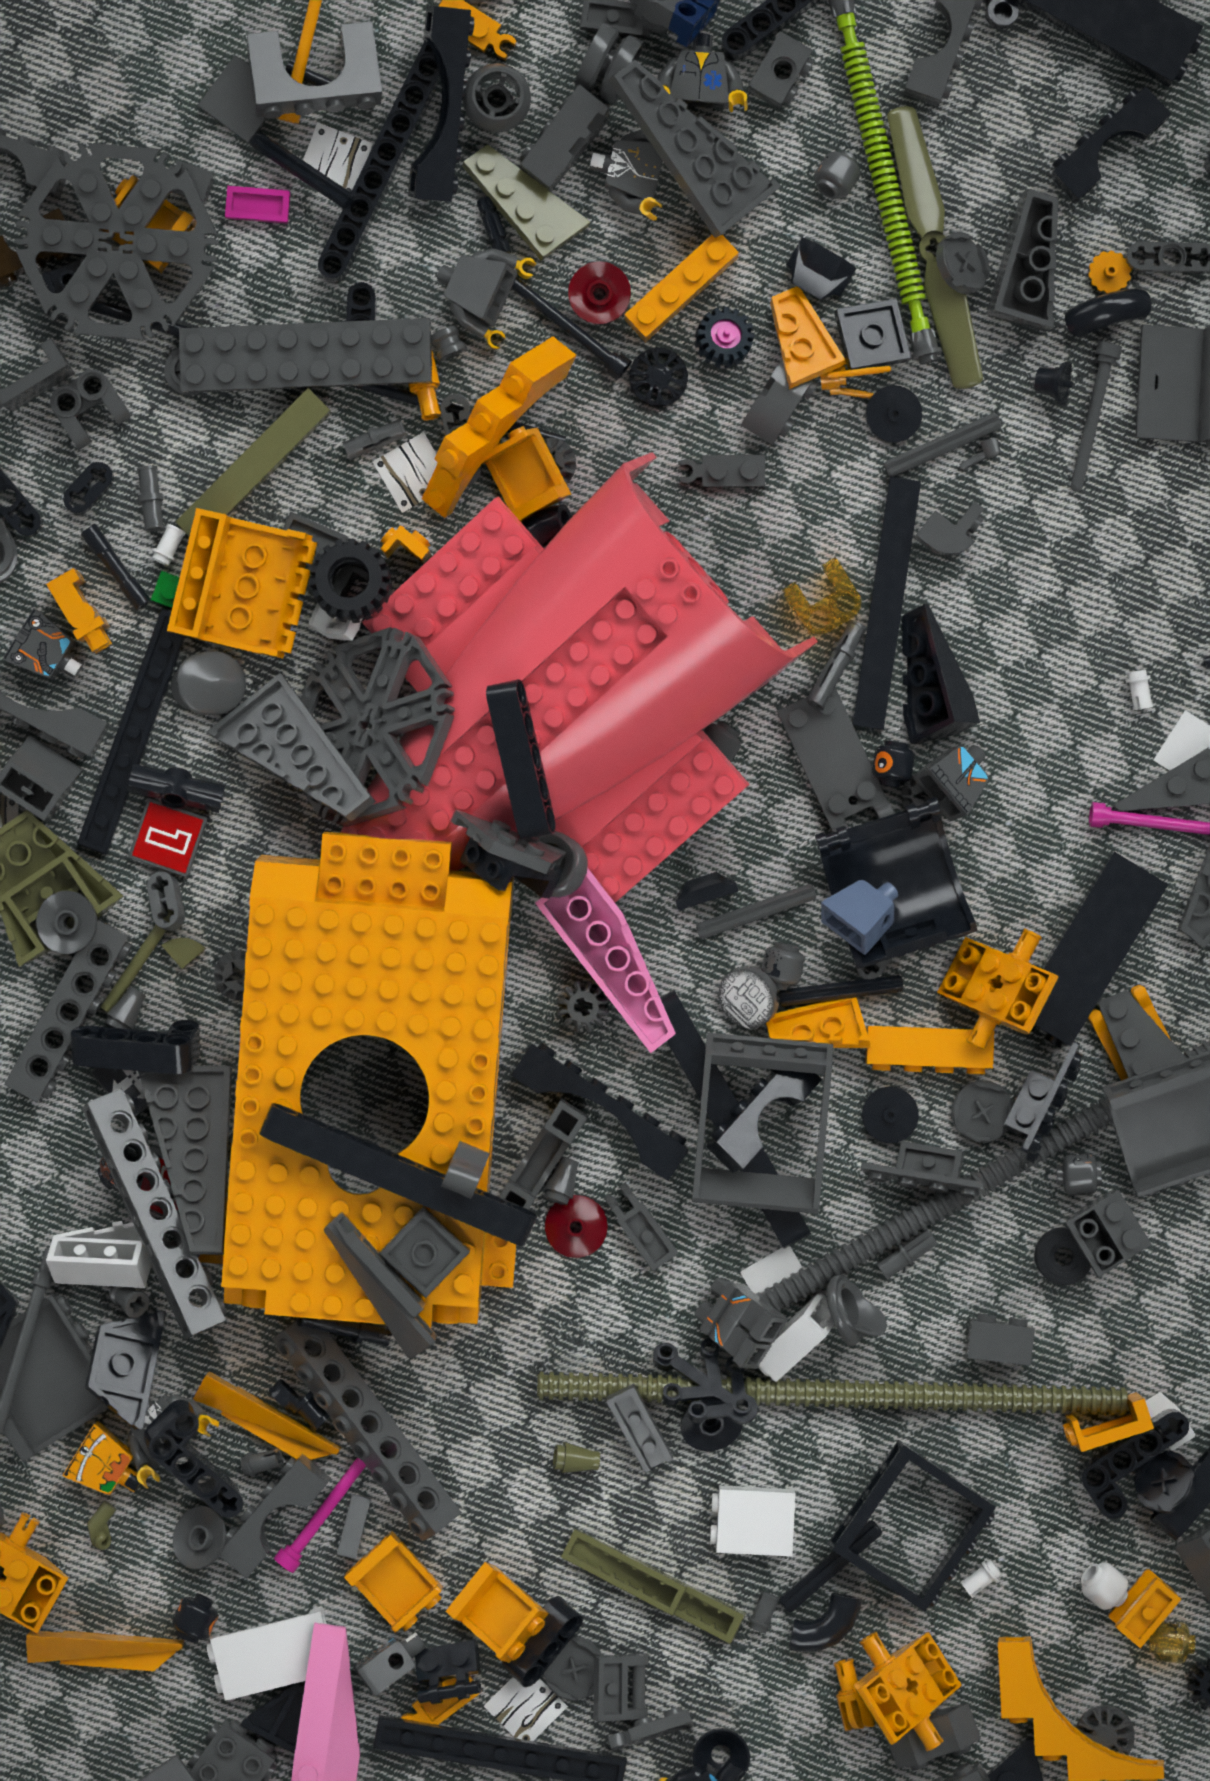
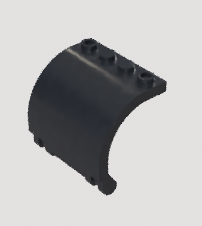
(915, 858)

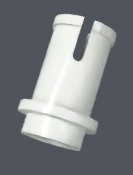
(168, 545)
(1139, 689)
(981, 1578)

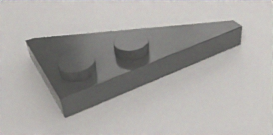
(1180, 786)

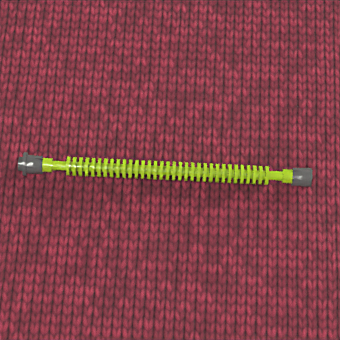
(922, 337)

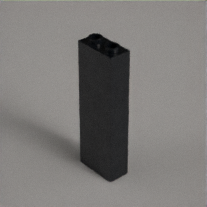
(1133, 31)
(1096, 945)

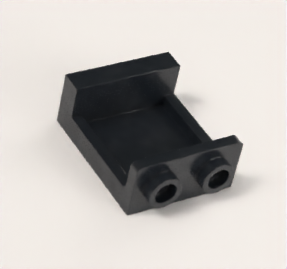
(499, 871)

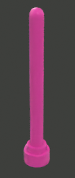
(1102, 815)
(290, 1555)

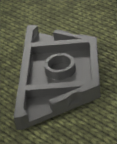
(505, 843)

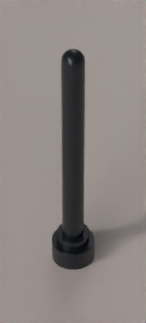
(614, 363)

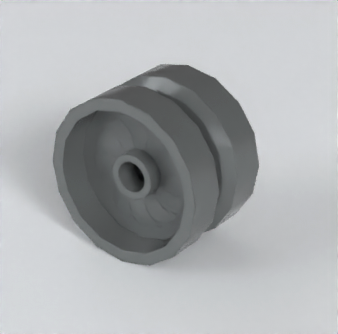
(605, 61)

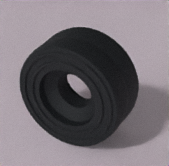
(1045, 1258)

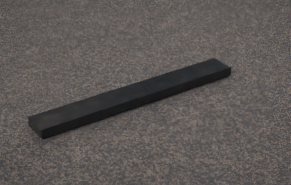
(886, 603)
(132, 736)
(496, 1751)

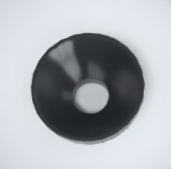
(721, 1736)

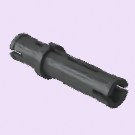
(841, 654)

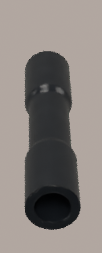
(103, 550)

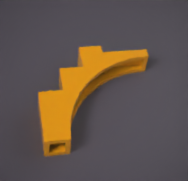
(491, 418)
(1026, 1697)

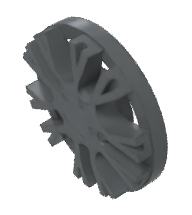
(1105, 1732)

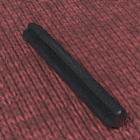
(301, 170)
(841, 990)
(827, 1569)

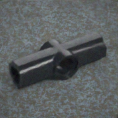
(175, 788)

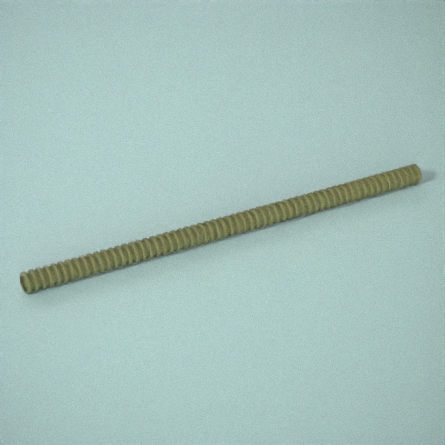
(855, 1393)

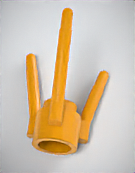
(837, 378)

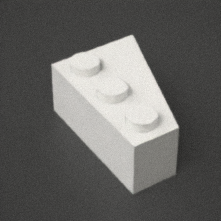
(99, 1257)

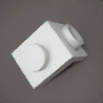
(332, 627)

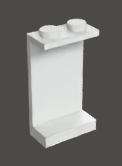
(263, 1655)

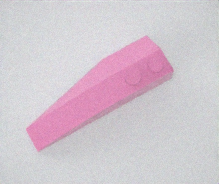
(607, 950)
(328, 1724)

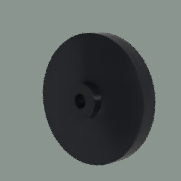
(893, 413)
(890, 1114)

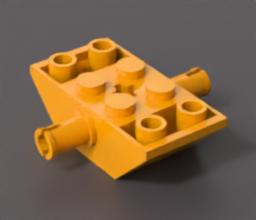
(998, 986)
(31, 1578)
(906, 1687)

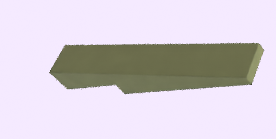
(260, 458)
(654, 1586)

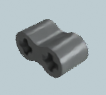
(465, 1169)

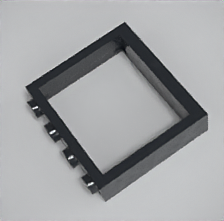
(870, 1499)

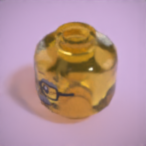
(1172, 1642)

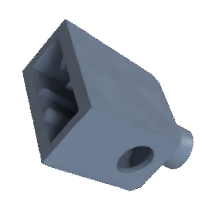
(860, 913)

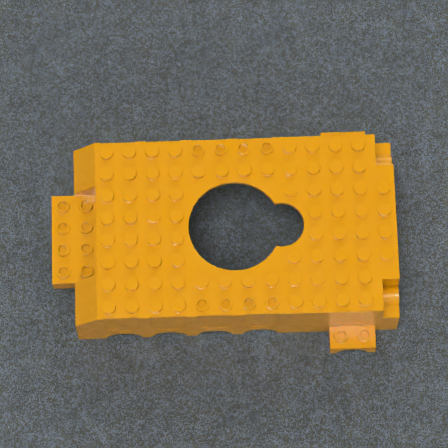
(344, 949)

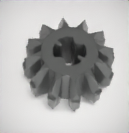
(588, 997)

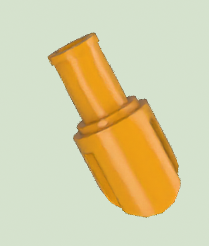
(427, 395)
(851, 1707)

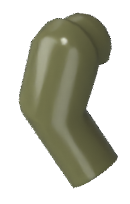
(98, 1526)

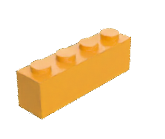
(681, 286)
(926, 1047)

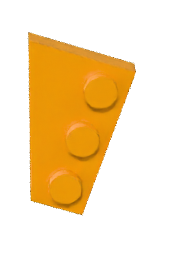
(802, 338)
(827, 1022)

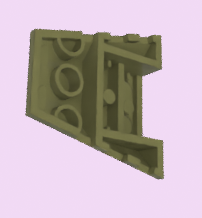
(31, 870)

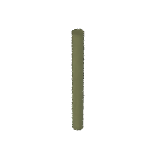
(135, 965)

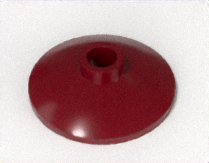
(604, 277)
(593, 1227)

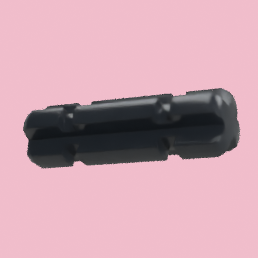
(493, 224)

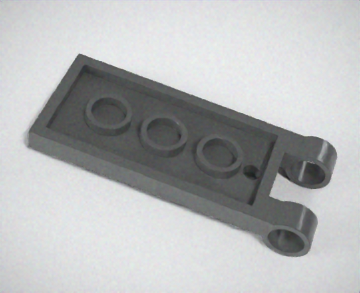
(833, 760)

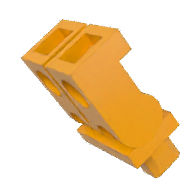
(78, 611)

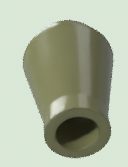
(574, 1458)

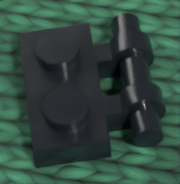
(444, 1663)

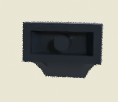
(819, 270)
(704, 889)

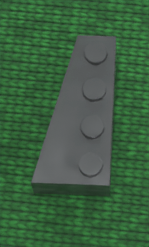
(1026, 273)

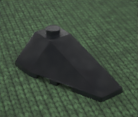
(937, 691)

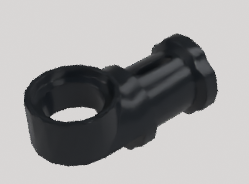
(305, 1406)

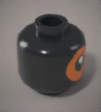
(893, 763)
(195, 1618)

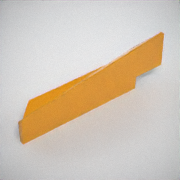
(263, 1419)
(100, 1649)

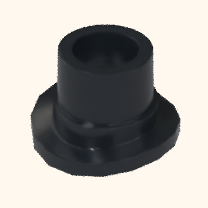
(1055, 382)

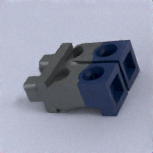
(682, 17)

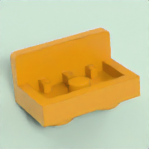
(413, 543)

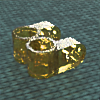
(827, 606)

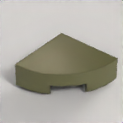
(183, 950)

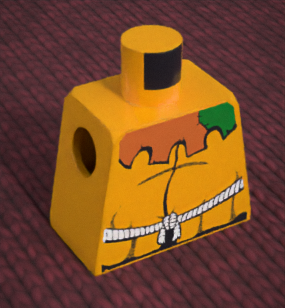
(102, 1462)

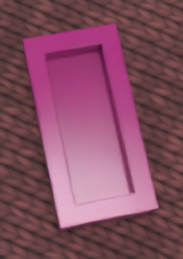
(257, 204)

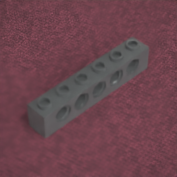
(22, 1076)

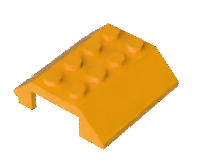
(242, 584)

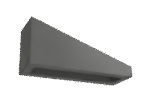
(354, 1526)

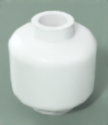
(1104, 1586)

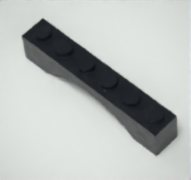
(434, 168)
(546, 1074)

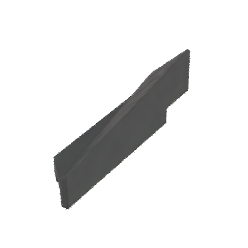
(384, 1287)

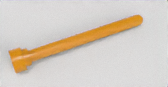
(303, 51)

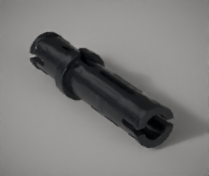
(355, 1330)

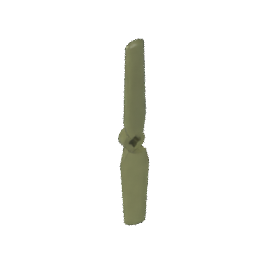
(927, 214)

